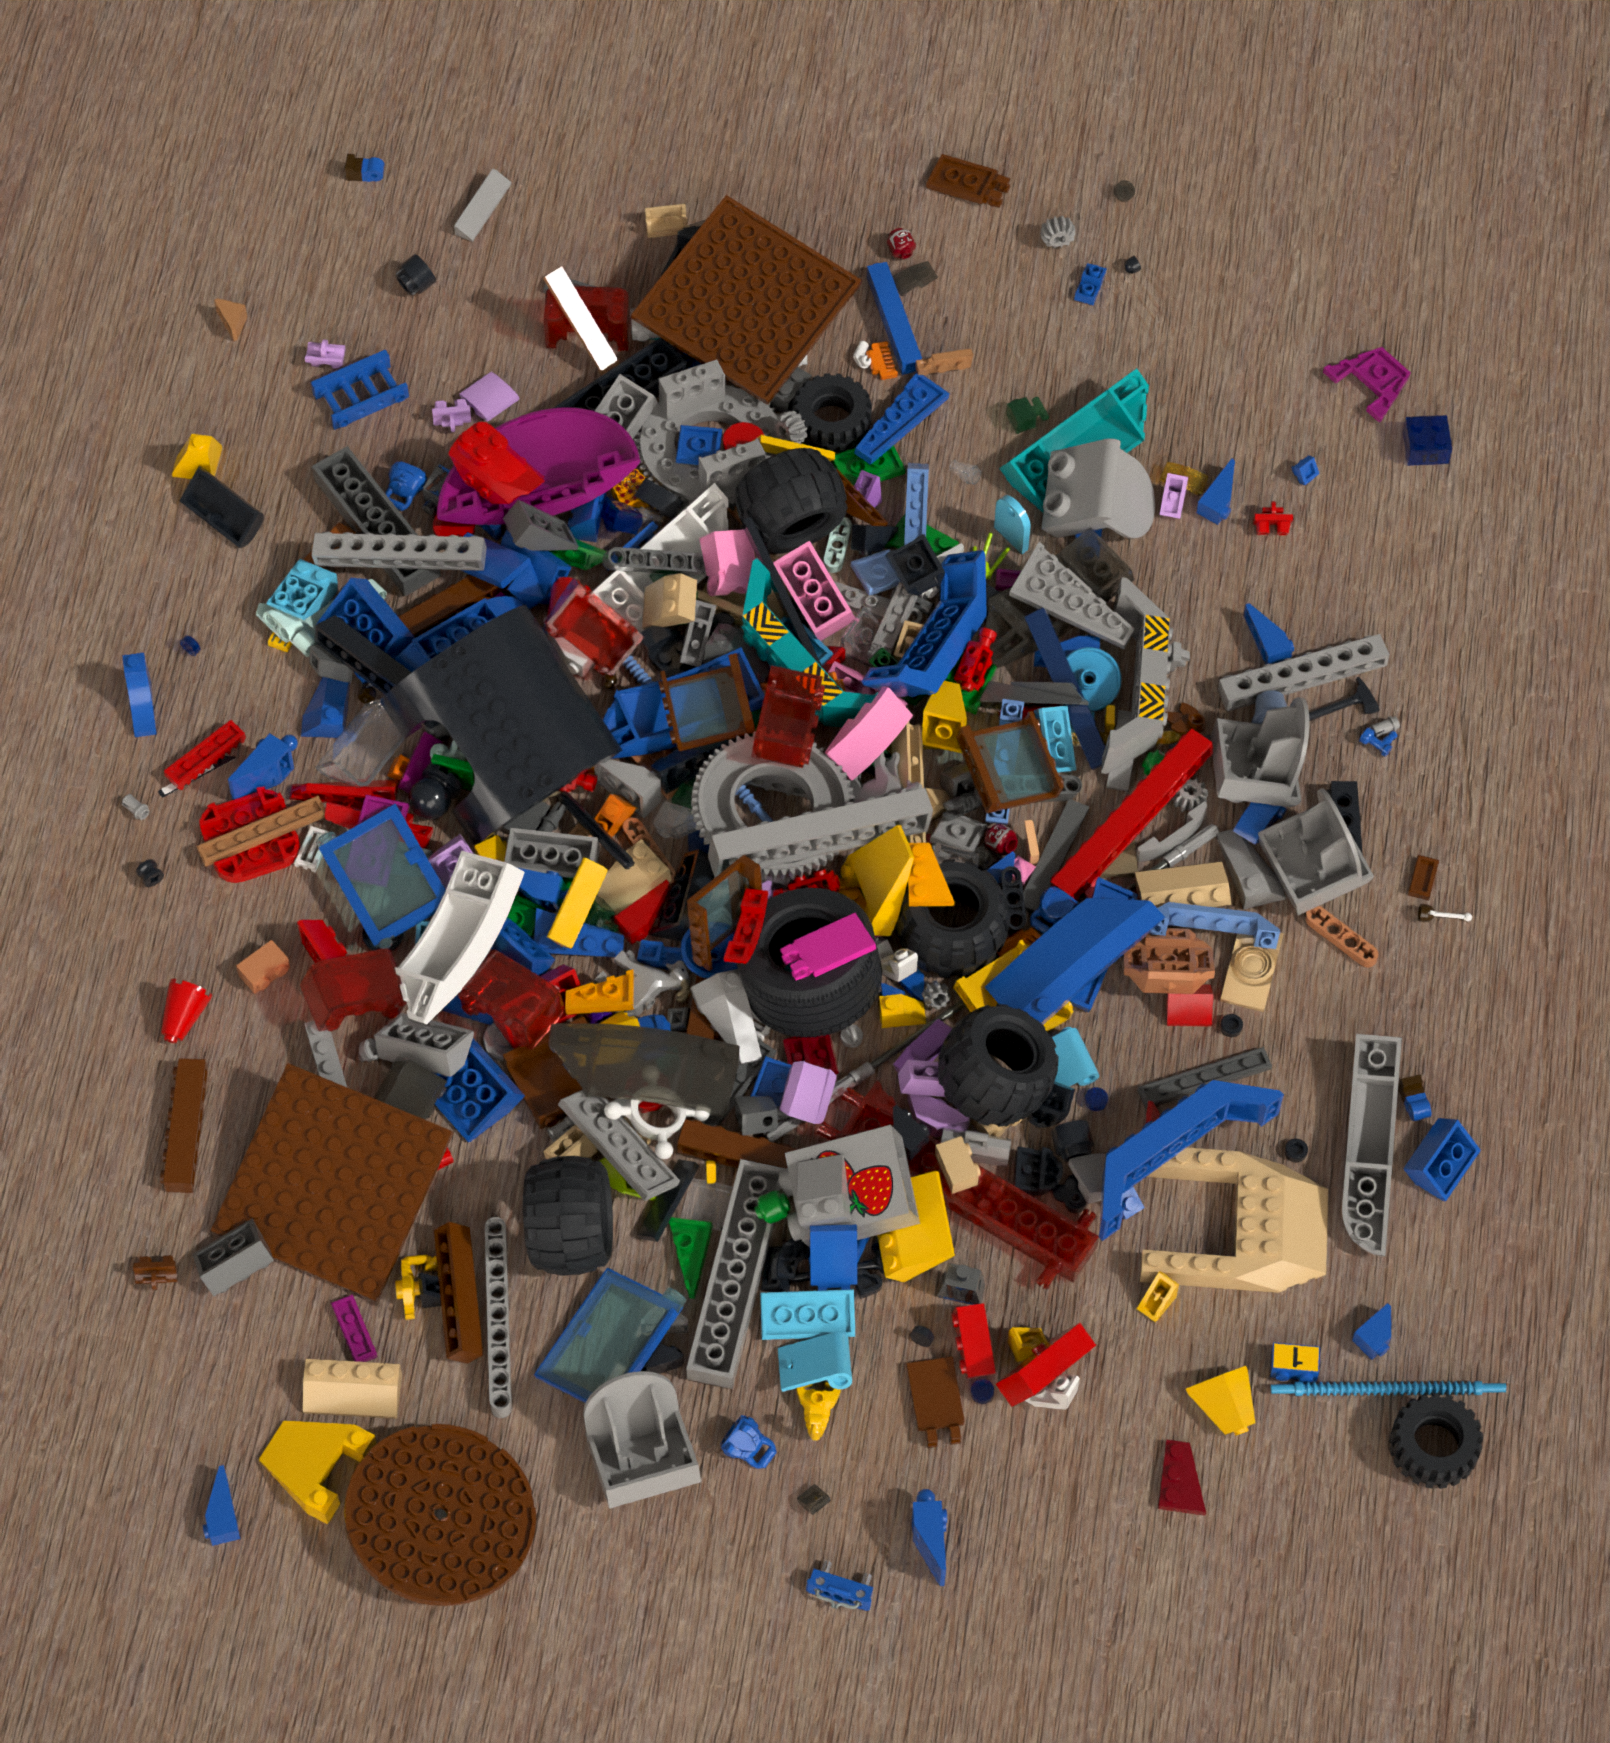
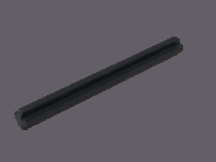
(596, 830)

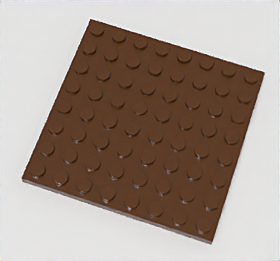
(746, 299)
(334, 1180)

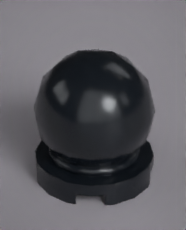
(433, 793)

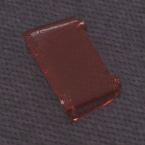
(593, 628)

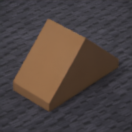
(232, 315)

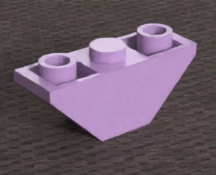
(936, 1114)

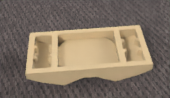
(1250, 973)

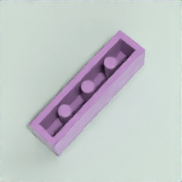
(920, 1078)

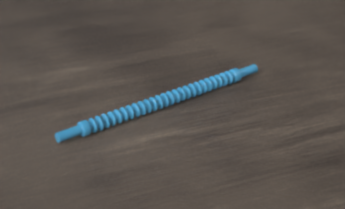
(1476, 1388)

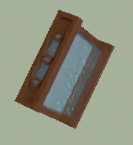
(707, 706)
(1010, 764)
(717, 908)

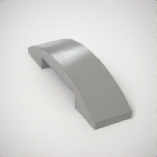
(1120, 777)
(1154, 849)

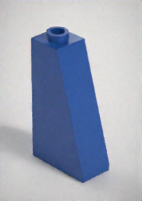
(546, 565)

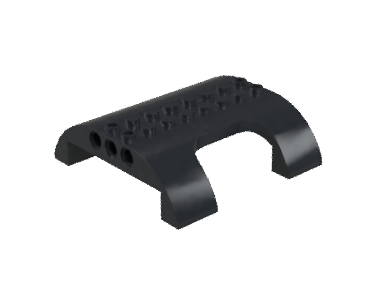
(511, 716)

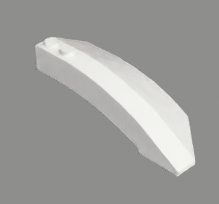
(626, 589)
(458, 934)

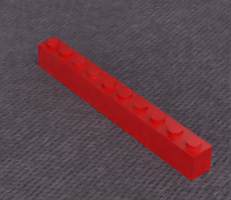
(1133, 814)

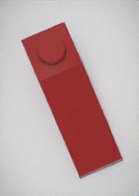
(640, 916)

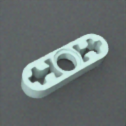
(839, 552)

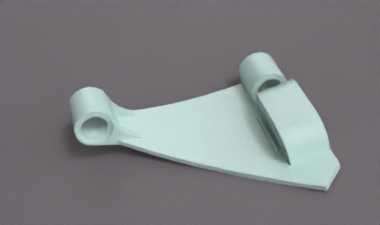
(293, 629)

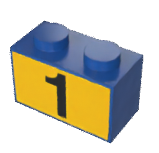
(1294, 1362)

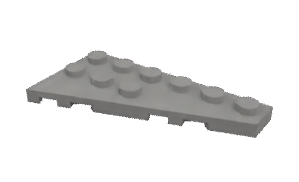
(1065, 596)

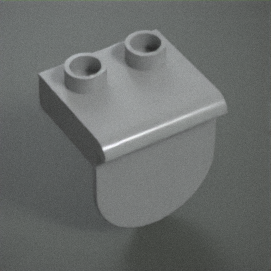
(1097, 489)
(1262, 759)
(1315, 855)
(638, 1438)

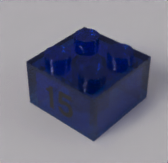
(1427, 440)

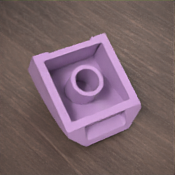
(446, 858)
(807, 1092)

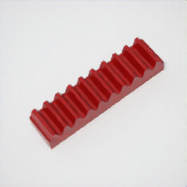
(205, 755)

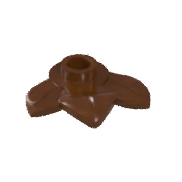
(1186, 719)

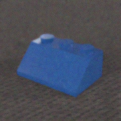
(587, 519)
(522, 948)
(1442, 1158)

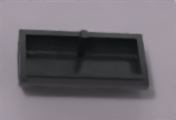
(222, 508)

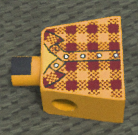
(627, 488)

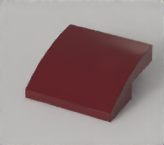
(813, 1050)

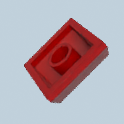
(1190, 1008)

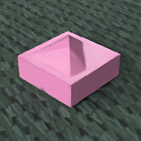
(1025, 868)

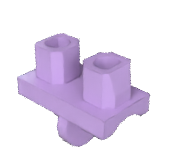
(325, 354)
(451, 416)

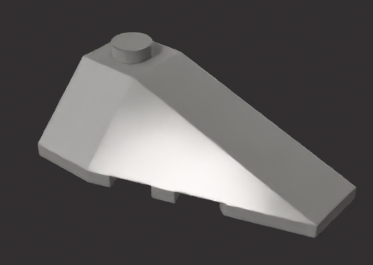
(1250, 874)
(729, 1012)

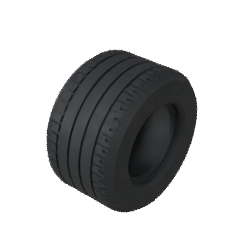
(813, 1003)

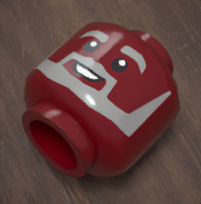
(901, 243)
(1001, 839)

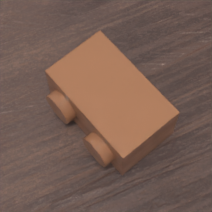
(263, 967)

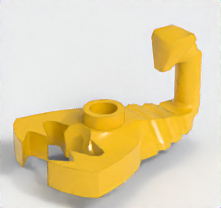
(407, 1287)
(817, 1408)

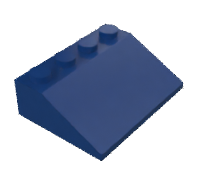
(370, 616)
(477, 1094)

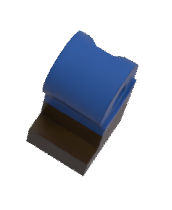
(364, 169)
(1414, 1098)

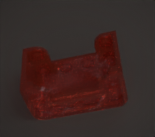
(607, 307)
(788, 717)
(352, 987)
(513, 998)

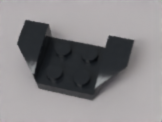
(665, 650)

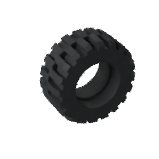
(839, 392)
(1443, 1413)

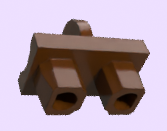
(155, 1272)

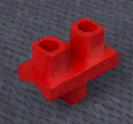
(1282, 520)

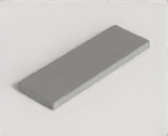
(620, 1145)

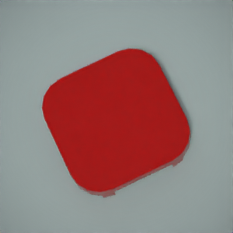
(238, 813)

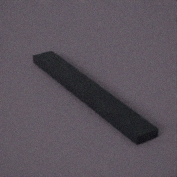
(778, 587)

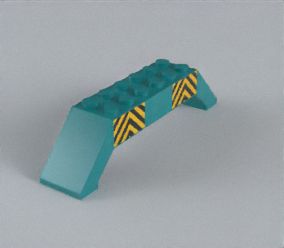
(783, 650)

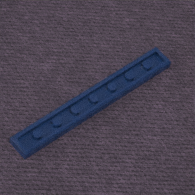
(1061, 672)

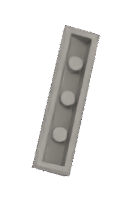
(482, 205)

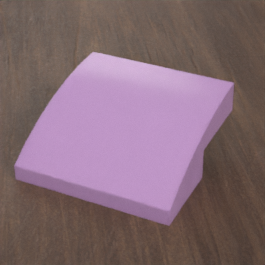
(489, 396)

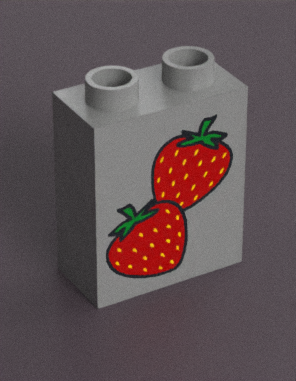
(876, 1181)

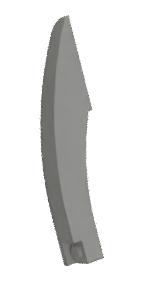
(1371, 1141)

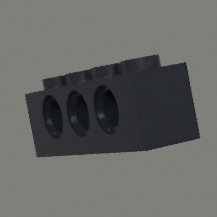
(1347, 794)

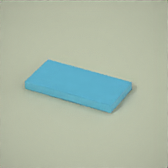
(807, 1314)

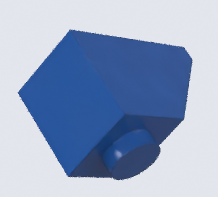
(1375, 1334)

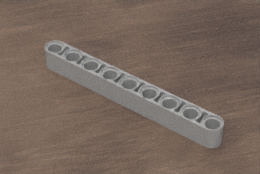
(498, 1326)

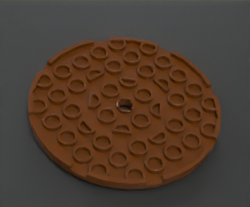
(445, 1559)

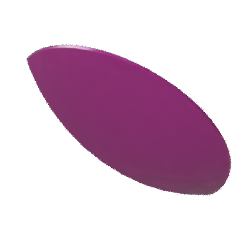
(571, 447)

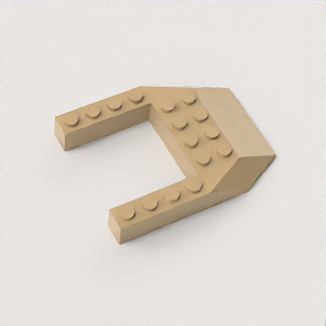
(1276, 1229)

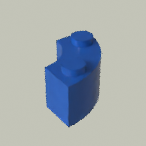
(1258, 818)

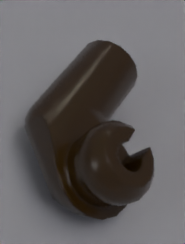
(609, 681)

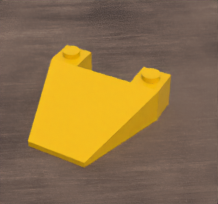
(883, 875)
(305, 1454)

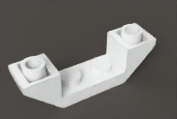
(897, 964)
(1057, 1394)

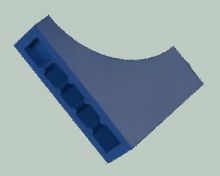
(140, 694)

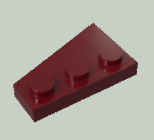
(1179, 1482)

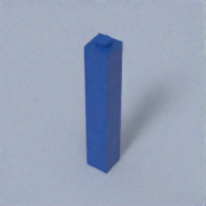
(893, 317)

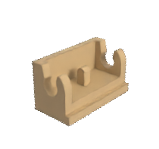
(665, 220)

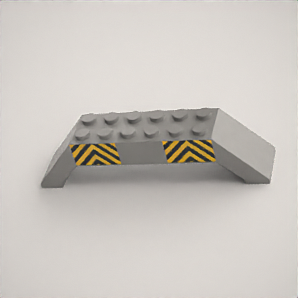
(1150, 683)

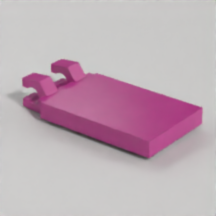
(828, 947)

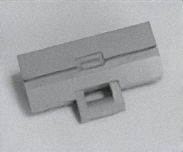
(984, 1147)

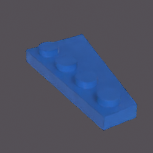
(590, 940)

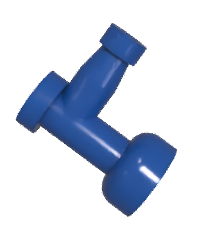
(1383, 746)

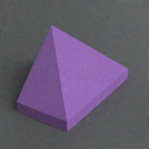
(869, 487)

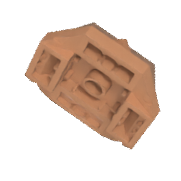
(1170, 962)

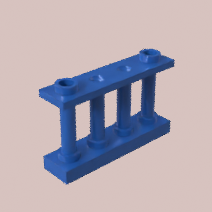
(351, 374)

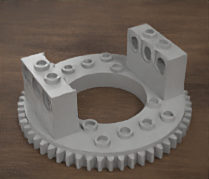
(695, 398)
(733, 766)

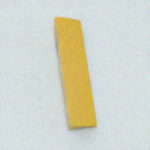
(577, 903)

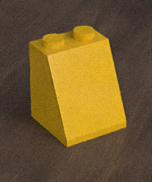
(944, 718)

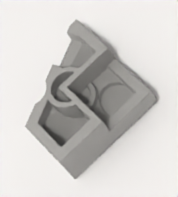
(1089, 1173)

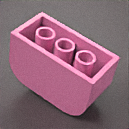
(814, 591)

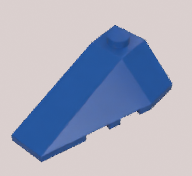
(327, 710)

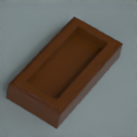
(1423, 877)

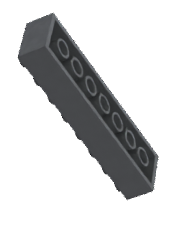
(367, 510)

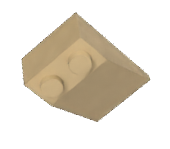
(670, 601)
(625, 886)

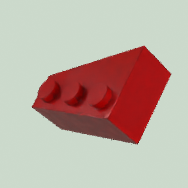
(973, 1341)

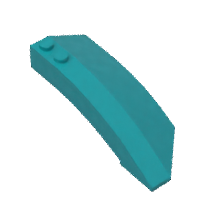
(1112, 415)

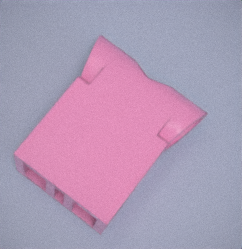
(727, 561)

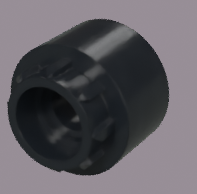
(415, 275)
(1072, 1139)

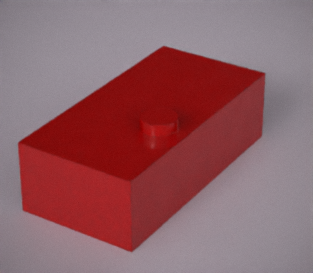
(1045, 1364)

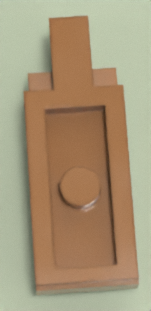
(945, 362)

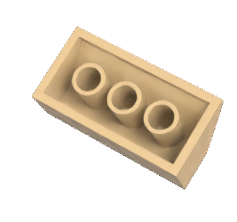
(1191, 885)
(351, 1388)

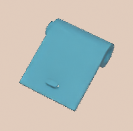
(1074, 1059)
(816, 1361)

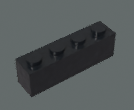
(683, 765)
(690, 877)

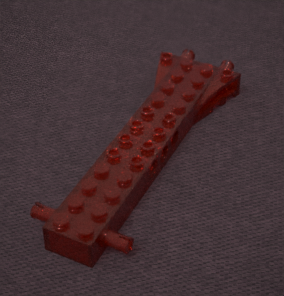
(992, 1204)

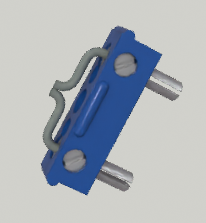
(839, 1589)

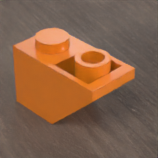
(614, 813)

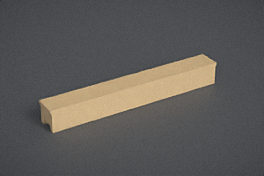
(910, 767)

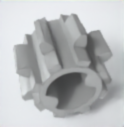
(936, 995)

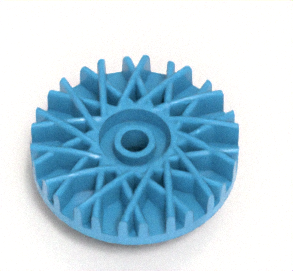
(1102, 669)

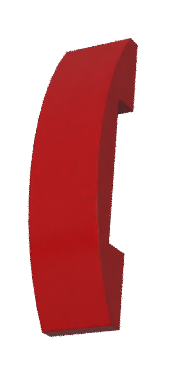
(748, 927)

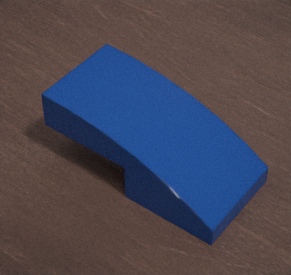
(658, 955)

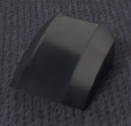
(916, 566)

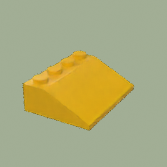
(923, 1245)

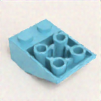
(304, 590)

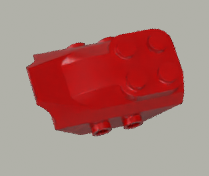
(492, 465)

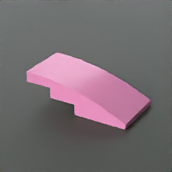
(868, 733)

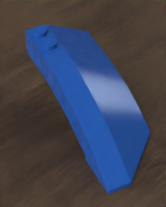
(639, 716)
(1073, 954)

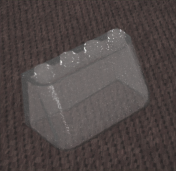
(362, 747)

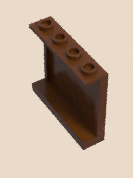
(542, 1079)

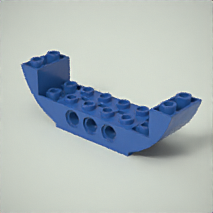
(452, 630)

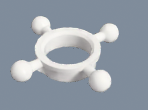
(663, 1149)

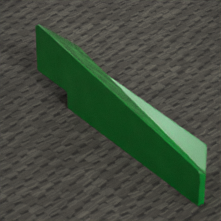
(584, 557)

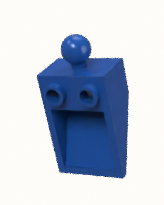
(264, 766)
(543, 888)
(928, 1532)

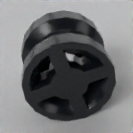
(150, 873)

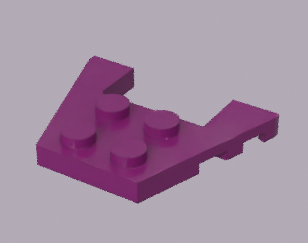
(1379, 373)

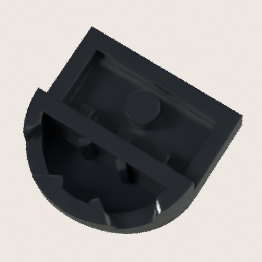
(1054, 1108)
(1036, 1170)

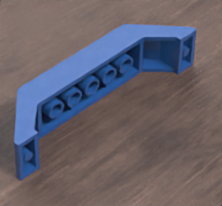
(943, 634)
(1175, 1132)

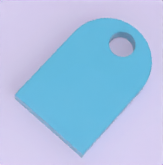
(1012, 522)

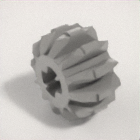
(1058, 232)
(790, 427)
(1190, 795)

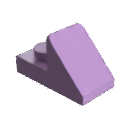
(1173, 495)

